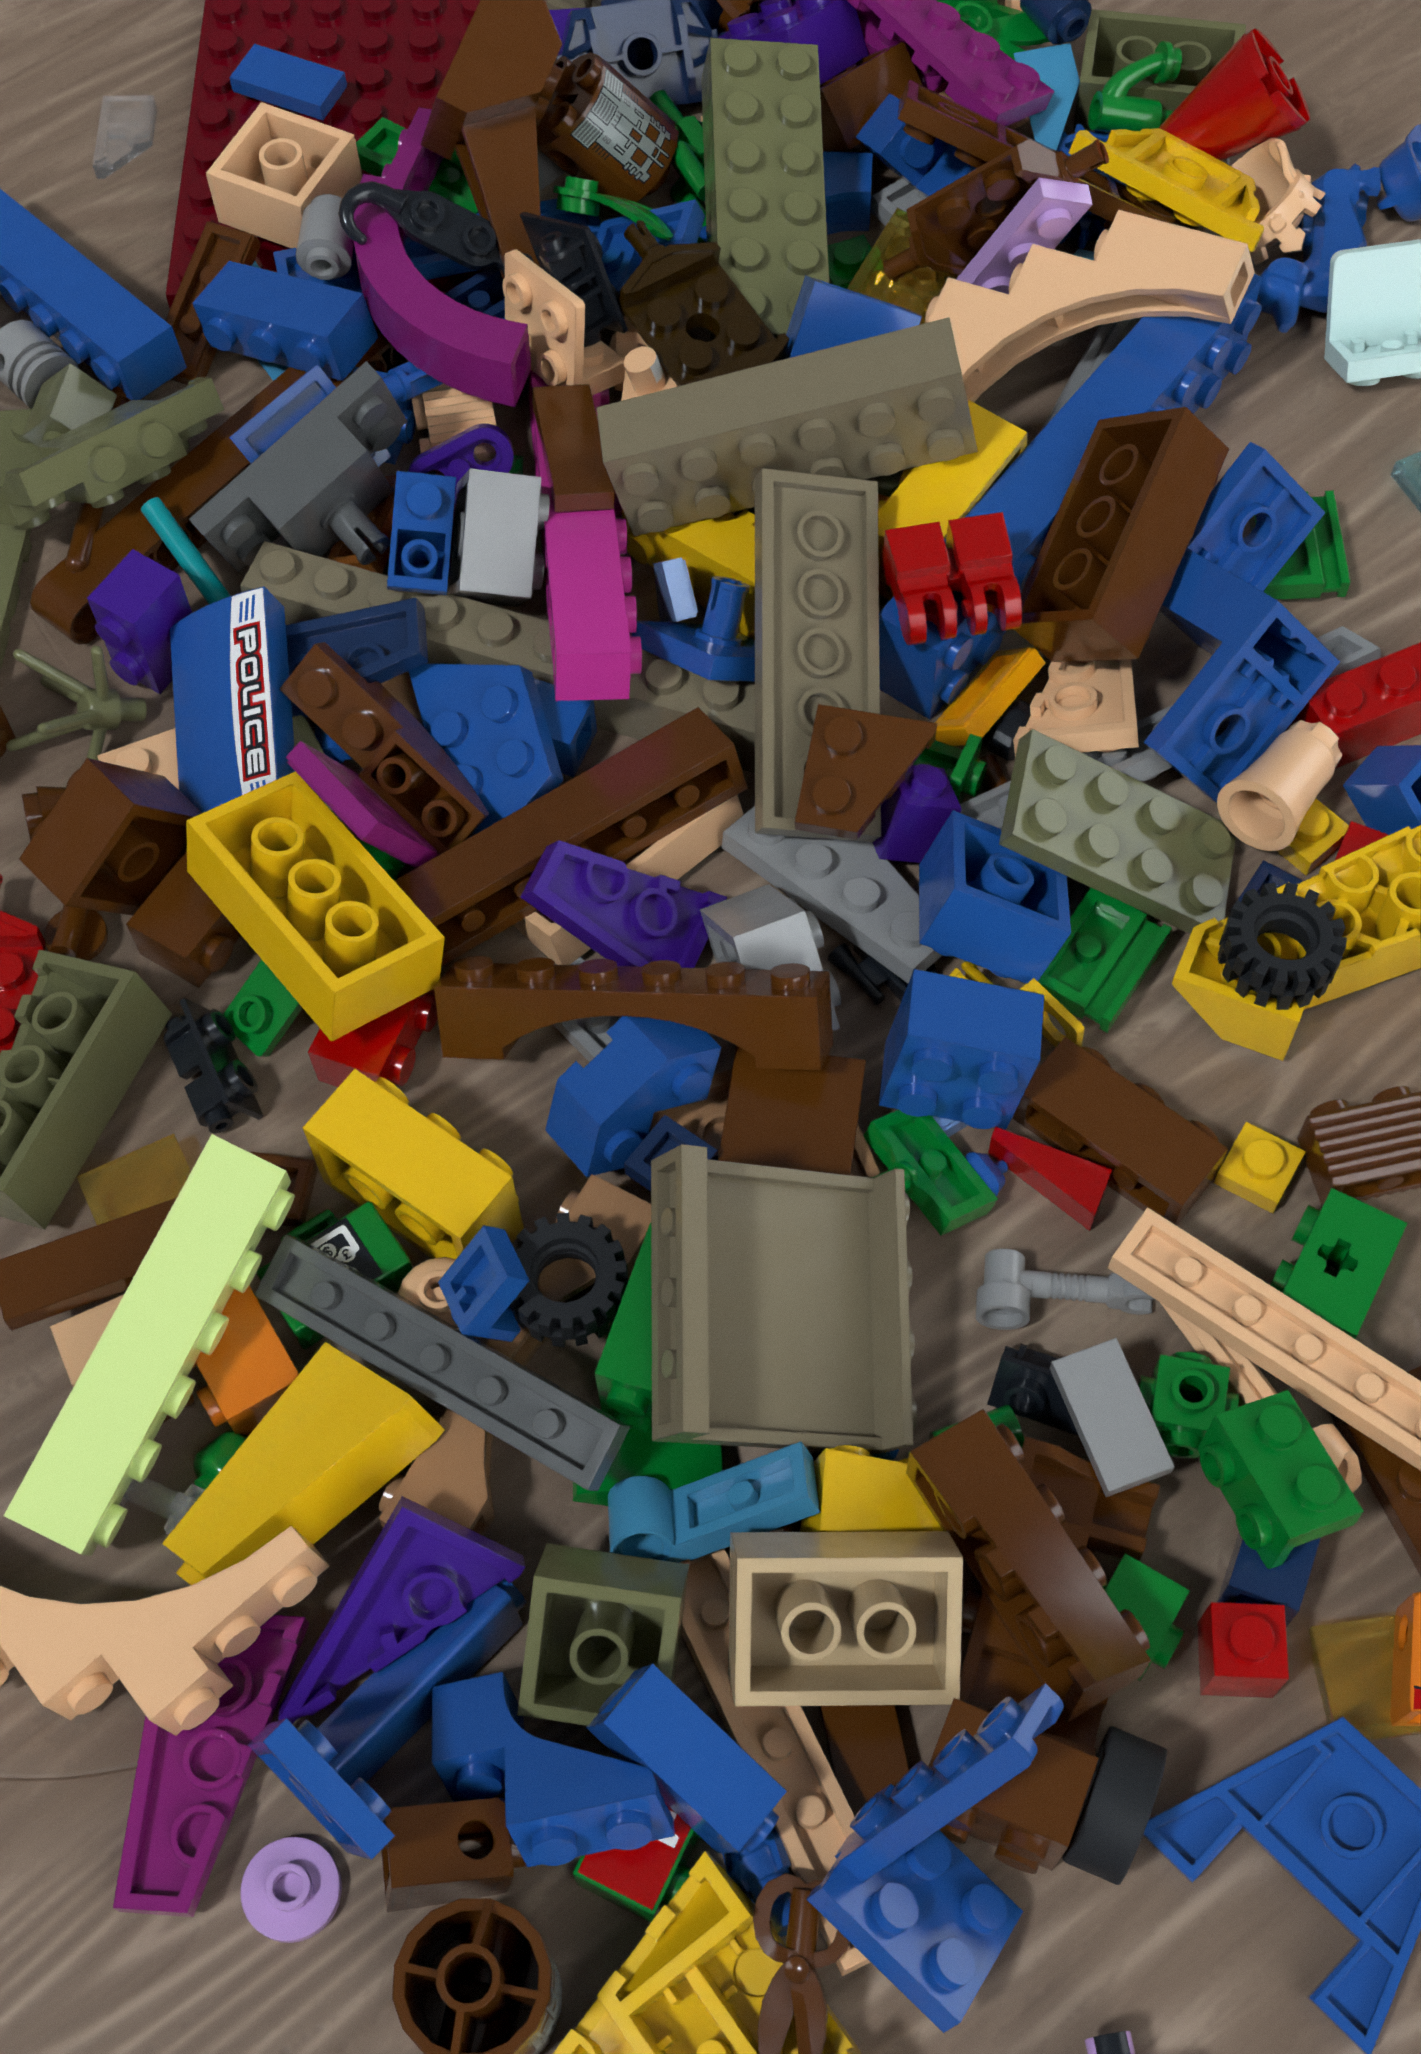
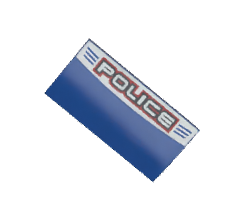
(228, 700)

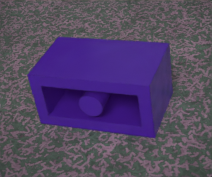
(135, 617)

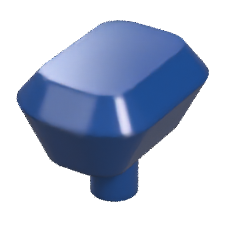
(989, 1171)

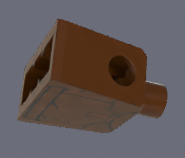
(425, 1859)

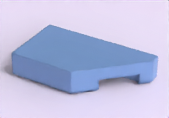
(674, 591)

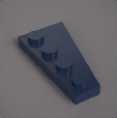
(372, 640)

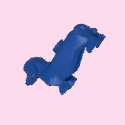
(1334, 228)

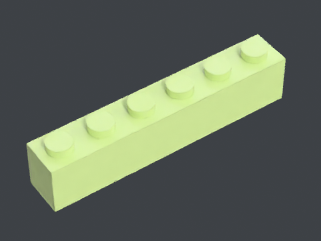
(150, 1348)

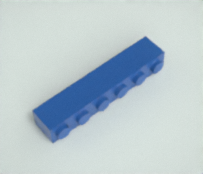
(83, 306)

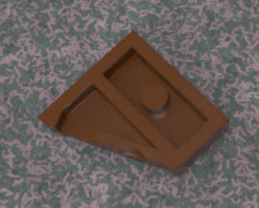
(855, 766)

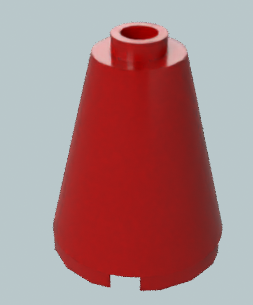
(1240, 102)

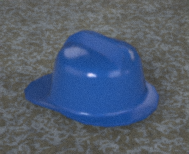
(1403, 178)

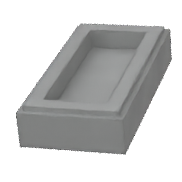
(1111, 1417)

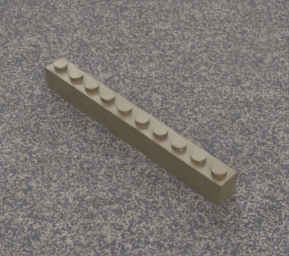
(484, 634)

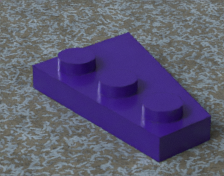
(619, 909)

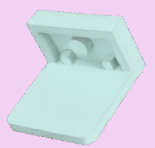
(1375, 313)

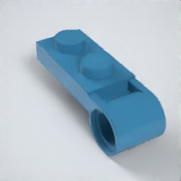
(698, 1517)

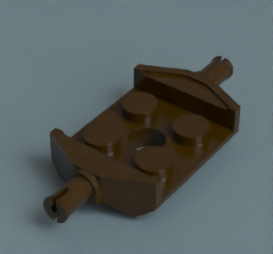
(689, 289)

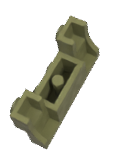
(108, 454)

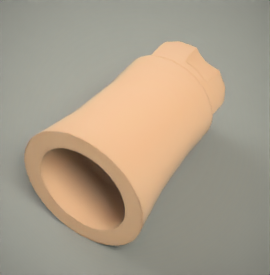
(1277, 790)

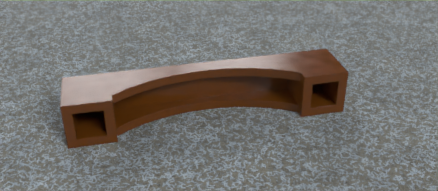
(771, 1013)

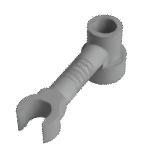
(1008, 1288)

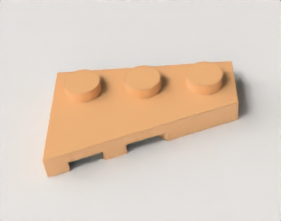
(1086, 706)

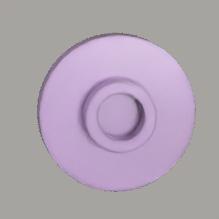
(291, 1889)

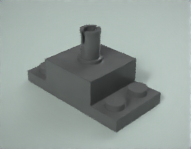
(312, 480)

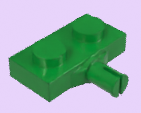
(933, 1167)

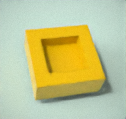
(1316, 838)
(1259, 1167)

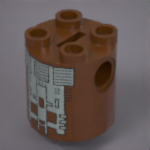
(606, 130)
(484, 1948)

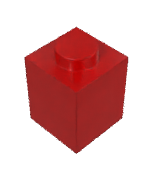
(1242, 1650)

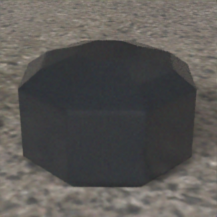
(1001, 734)

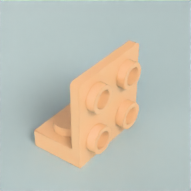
(556, 328)

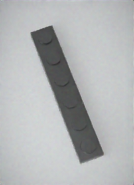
(443, 1363)

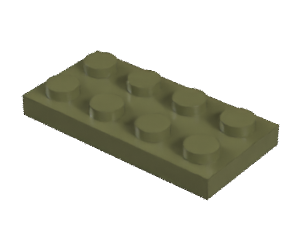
(1116, 834)

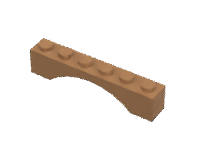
(456, 1469)

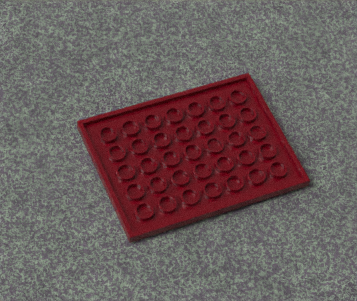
(392, 66)

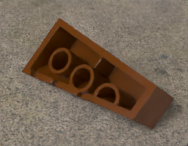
(1027, 1564)

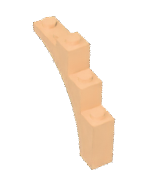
(1136, 272)
(157, 1645)

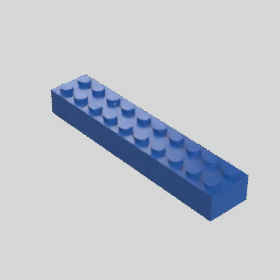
(1152, 369)

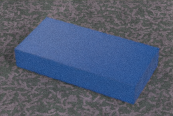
(288, 81)

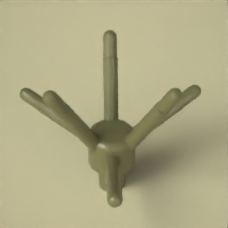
(96, 708)

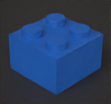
(990, 902)
(961, 1050)

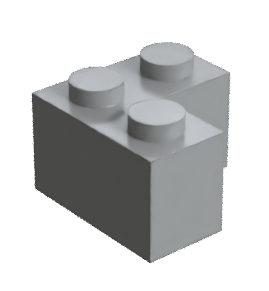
(766, 931)

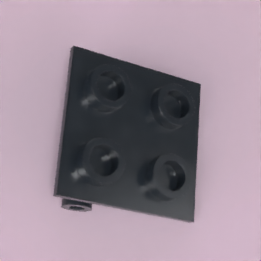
(574, 259)

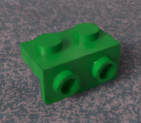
(1276, 1477)

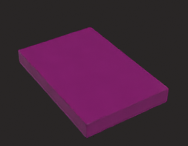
(360, 806)

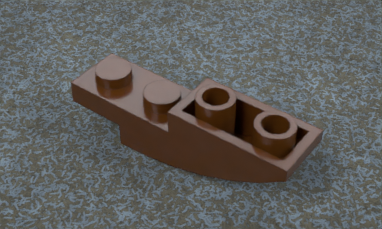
(389, 745)

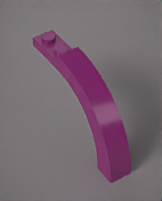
(431, 330)

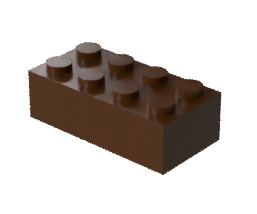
(1120, 536)

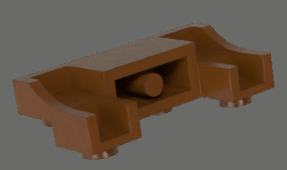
(1104, 1524)

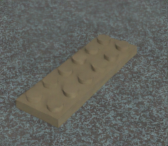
(810, 626)

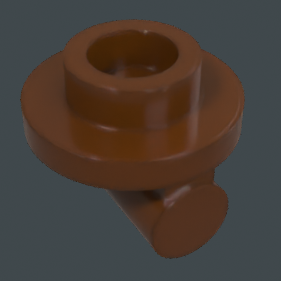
(76, 933)

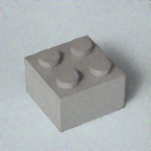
(496, 537)

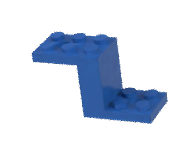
(1261, 655)

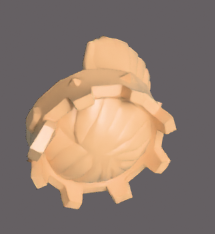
(1282, 197)

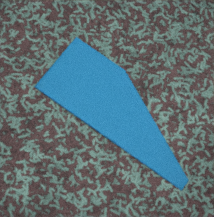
(1059, 72)

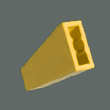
(305, 1464)

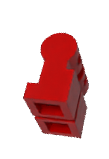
(971, 562)

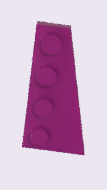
(194, 1780)

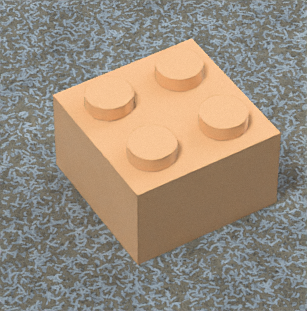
(277, 170)

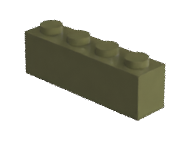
(66, 1075)

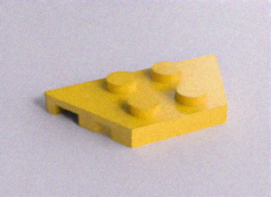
(1182, 178)

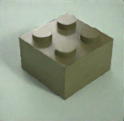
(594, 1626)

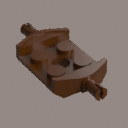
(965, 214)

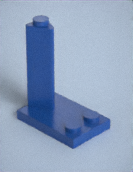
(333, 1762)

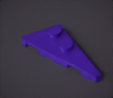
(408, 1584)

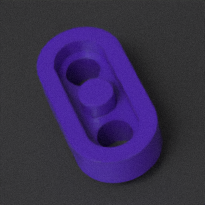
(457, 453)

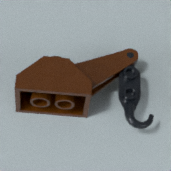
(489, 122)

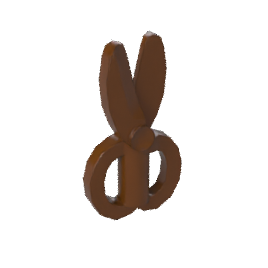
(796, 1984)

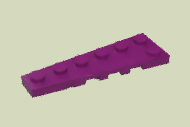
(969, 60)

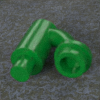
(1116, 110)

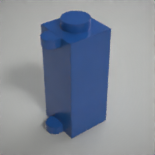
(693, 1760)

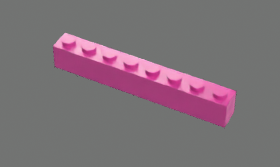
(586, 592)

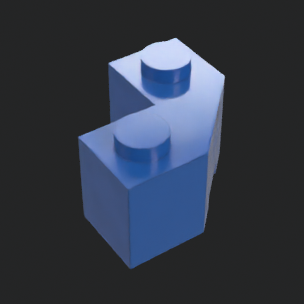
(610, 1103)

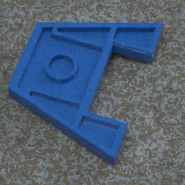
(1346, 1833)

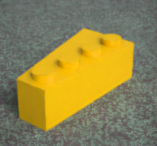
(710, 549)

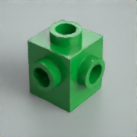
(1185, 1398)

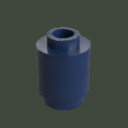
(1058, 19)

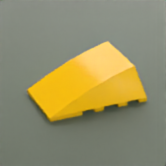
(692, 1981)

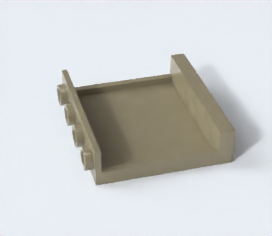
(779, 1306)

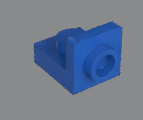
(484, 1285)

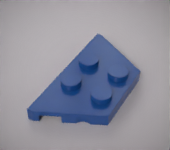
(491, 730)

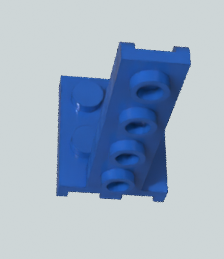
(910, 1891)

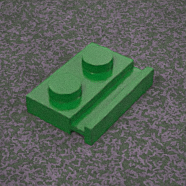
(1317, 563)
(1103, 958)

